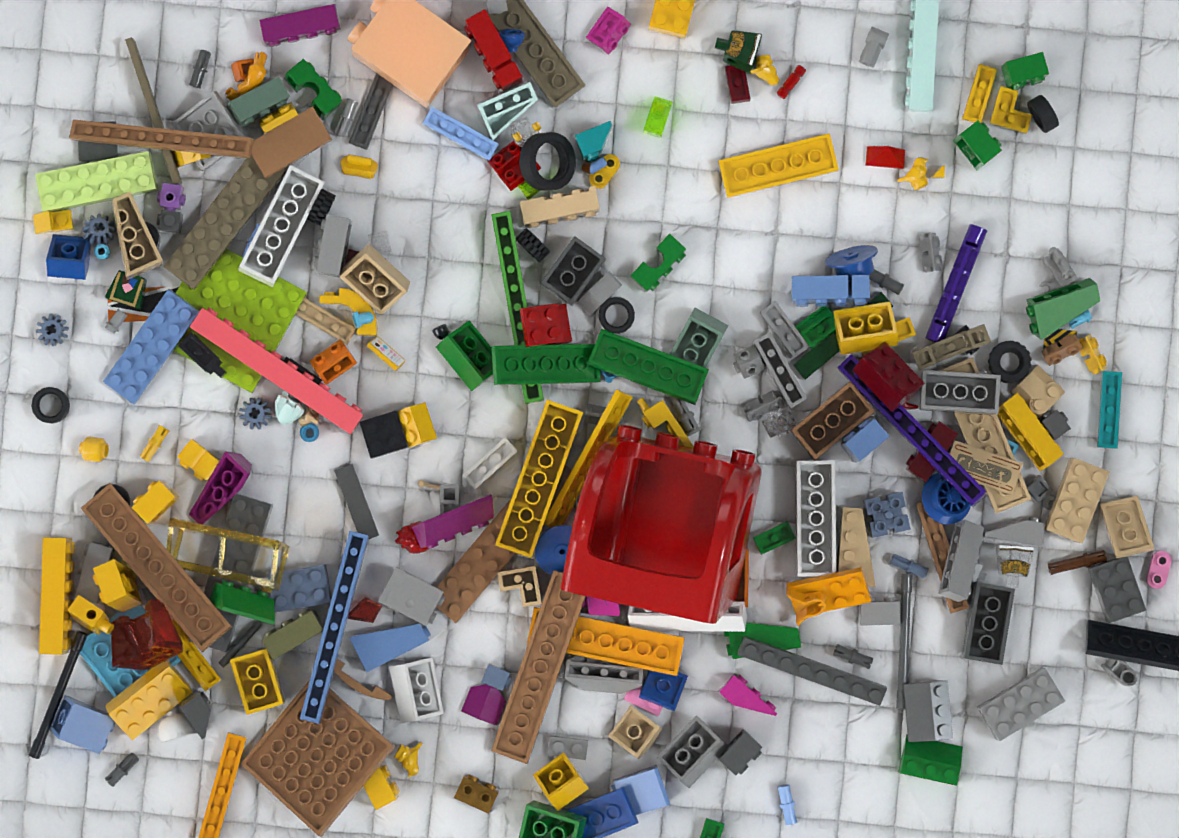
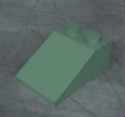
(699, 338)

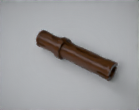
(1077, 562)

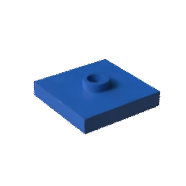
(663, 689)

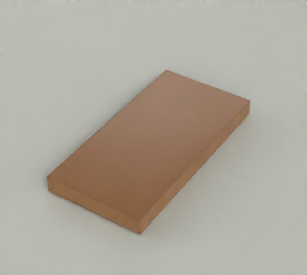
(289, 142)

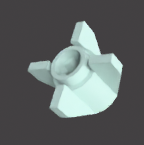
(288, 408)

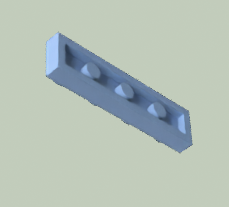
(460, 133)

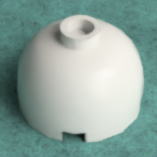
(174, 726)

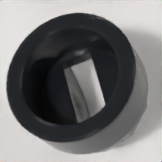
(440, 332)

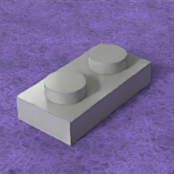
(571, 747)

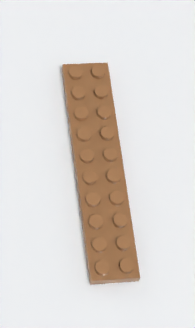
(480, 565)
(156, 567)
(538, 671)

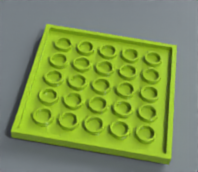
(247, 304)

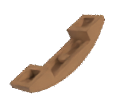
(377, 693)

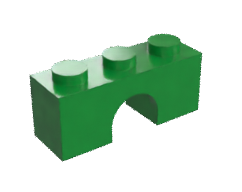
(303, 76)
(647, 276)

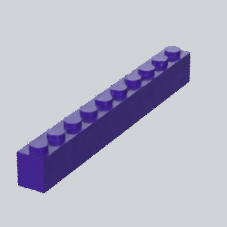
(919, 439)

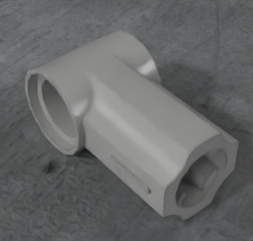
(874, 43)

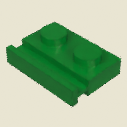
(817, 326)

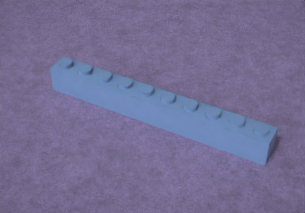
(334, 627)

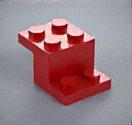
(545, 325)

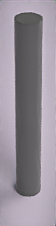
(240, 643)

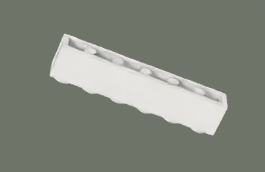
(732, 620)

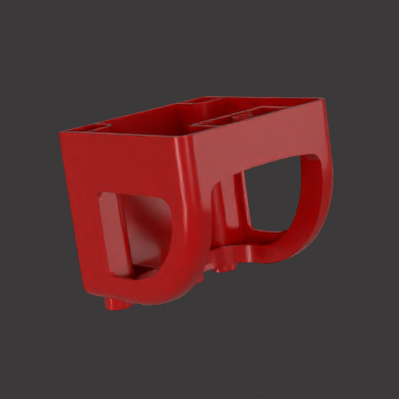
(663, 525)

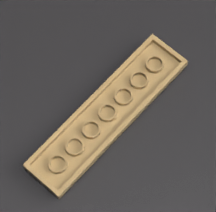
(987, 434)

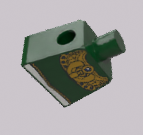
(740, 49)

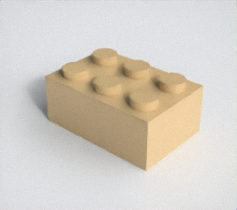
(374, 279)

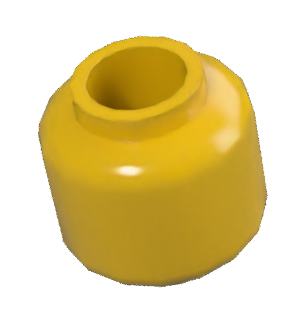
(94, 449)

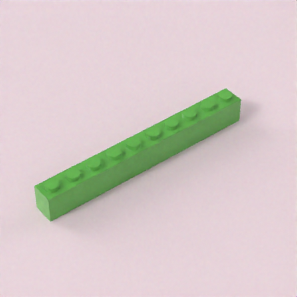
(513, 288)

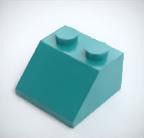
(593, 141)

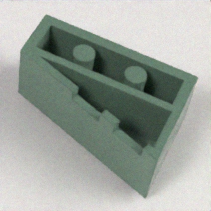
(258, 102)

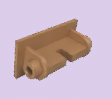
(1055, 354)

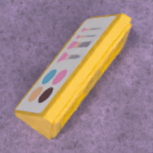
(386, 353)

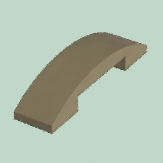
(951, 346)

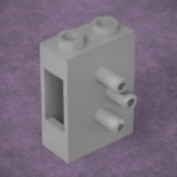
(412, 596)

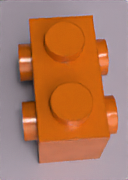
(333, 361)

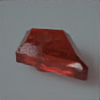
(365, 611)

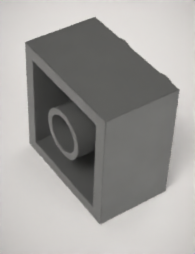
(740, 752)

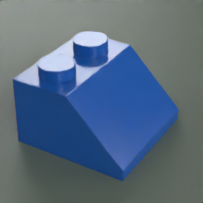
(68, 257)

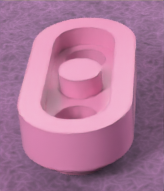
(1158, 569)

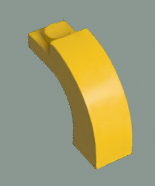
(356, 303)

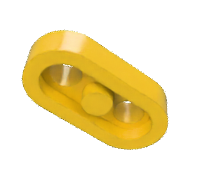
(606, 172)

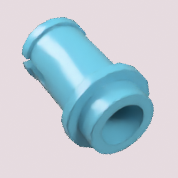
(99, 248)
(1082, 318)

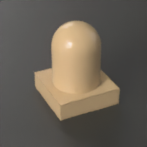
(309, 416)

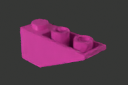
(740, 695)

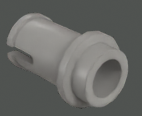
(116, 321)

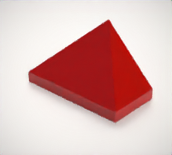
(885, 157)

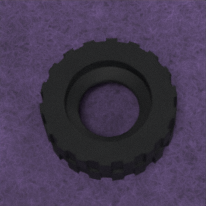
(1022, 354)

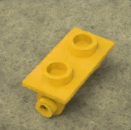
(1096, 359)

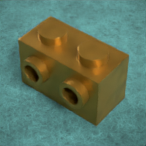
(476, 793)

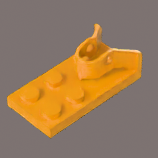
(828, 593)

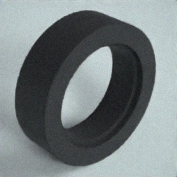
(567, 161)

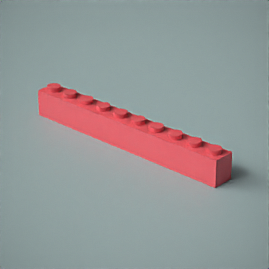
(277, 371)

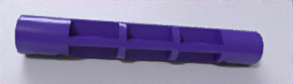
(956, 283)

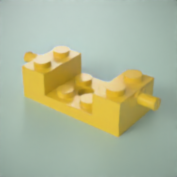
(659, 414)

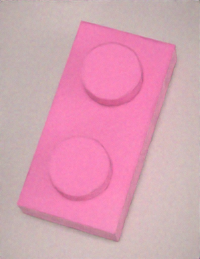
(633, 697)

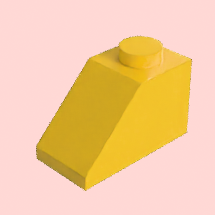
(185, 158)

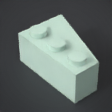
(506, 107)

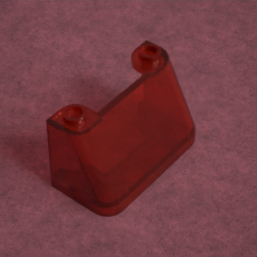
(146, 639)

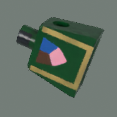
(127, 292)

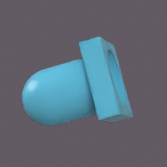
(362, 318)

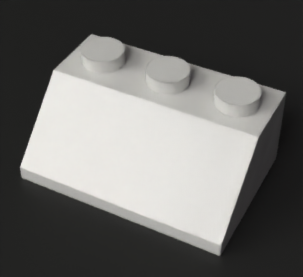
(416, 690)

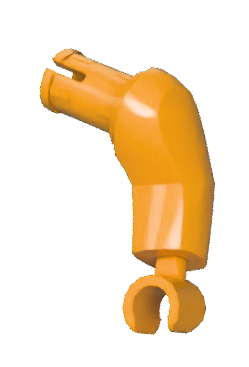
(254, 79)

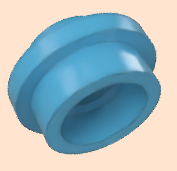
(309, 438)

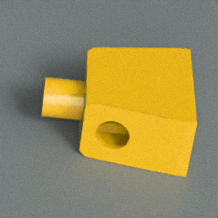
(90, 616)

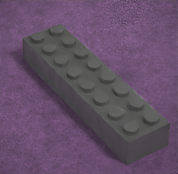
(247, 517)

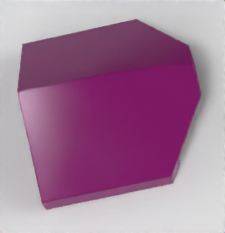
(484, 703)

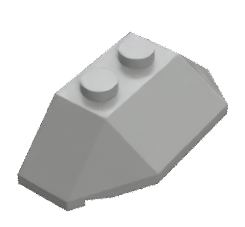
(602, 676)

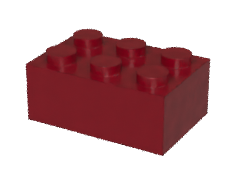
(888, 376)

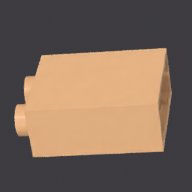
(409, 47)

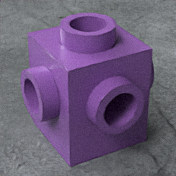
(171, 190)

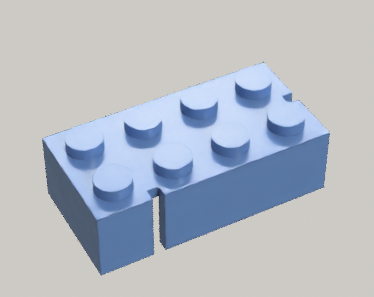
(830, 290)

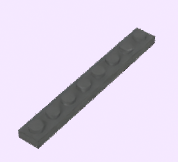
(812, 670)

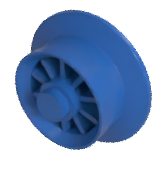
(853, 260)
(943, 501)
(553, 548)

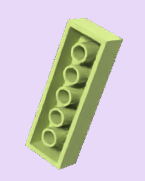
(96, 182)

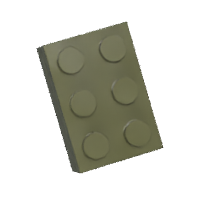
(293, 633)

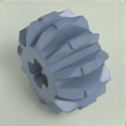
(102, 235)
(54, 336)
(249, 410)

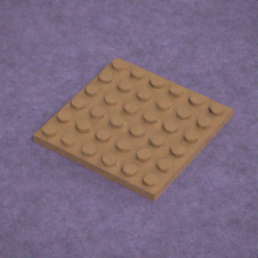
(317, 765)

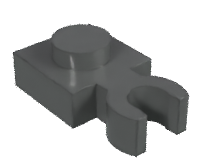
(1040, 490)

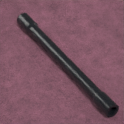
(76, 648)

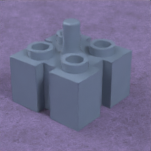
(886, 514)

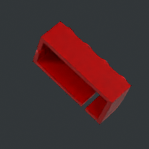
(495, 53)

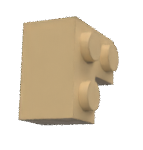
(526, 580)

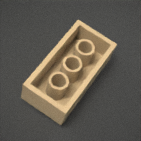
(1076, 500)

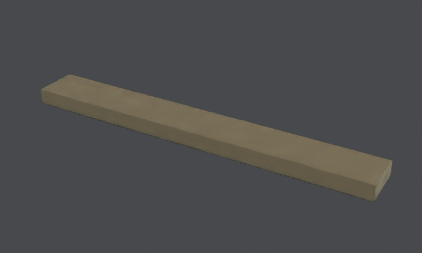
(152, 107)

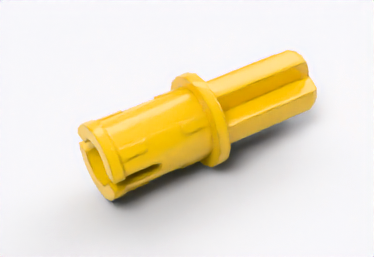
(154, 443)

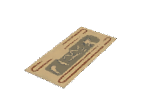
(987, 468)

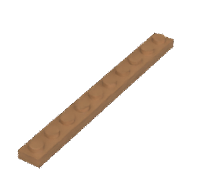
(161, 139)

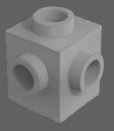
(748, 362)

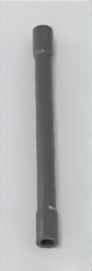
(906, 589)

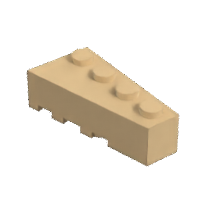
(560, 207)
(135, 240)
(853, 544)

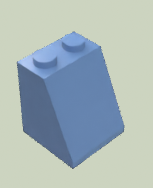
(82, 725)
(644, 789)

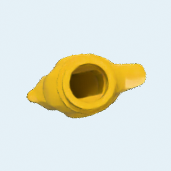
(766, 70)
(916, 174)
(409, 758)

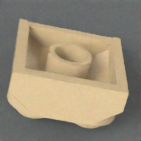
(1039, 391)
(635, 732)

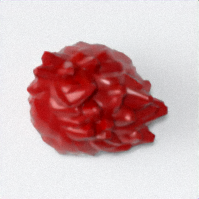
(408, 539)

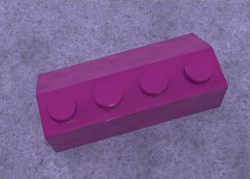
(454, 522)

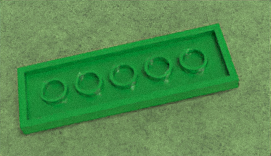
(543, 364)
(648, 366)

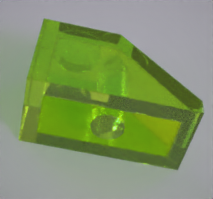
(657, 117)

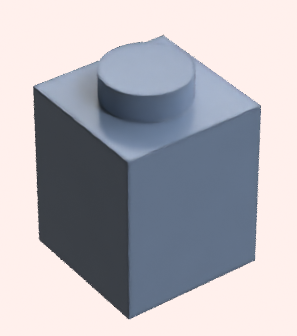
(496, 677)

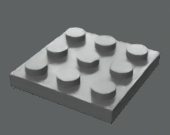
(210, 117)

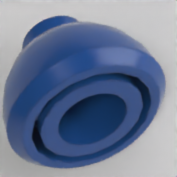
(512, 38)

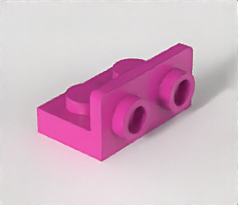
(608, 30)

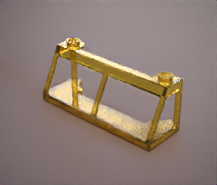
(265, 584)

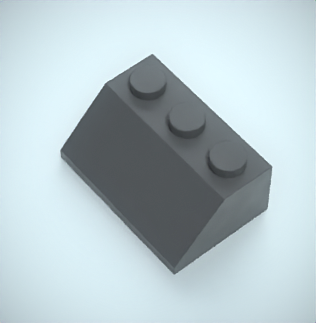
(197, 711)
(928, 711)

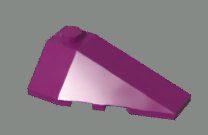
(222, 486)

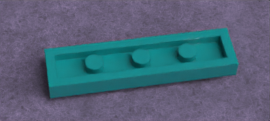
(1109, 409)

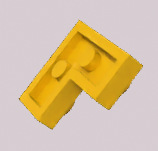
(1005, 115)

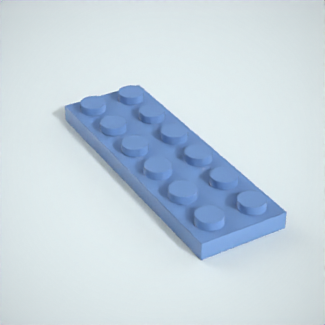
(151, 346)

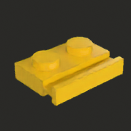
(278, 117)

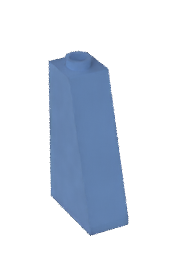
(387, 644)

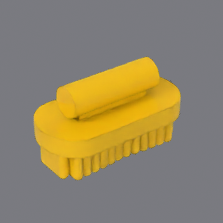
(358, 166)

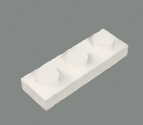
(490, 463)

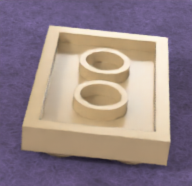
(1126, 527)

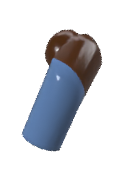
(591, 167)

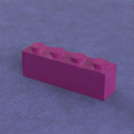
(300, 24)

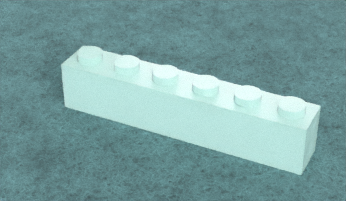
(922, 55)

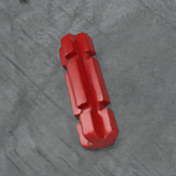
(791, 81)

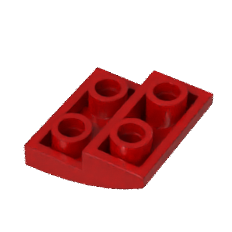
(507, 165)

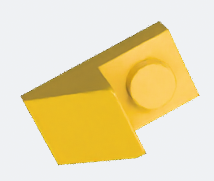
(53, 221)

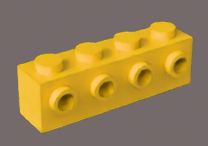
(1029, 432)

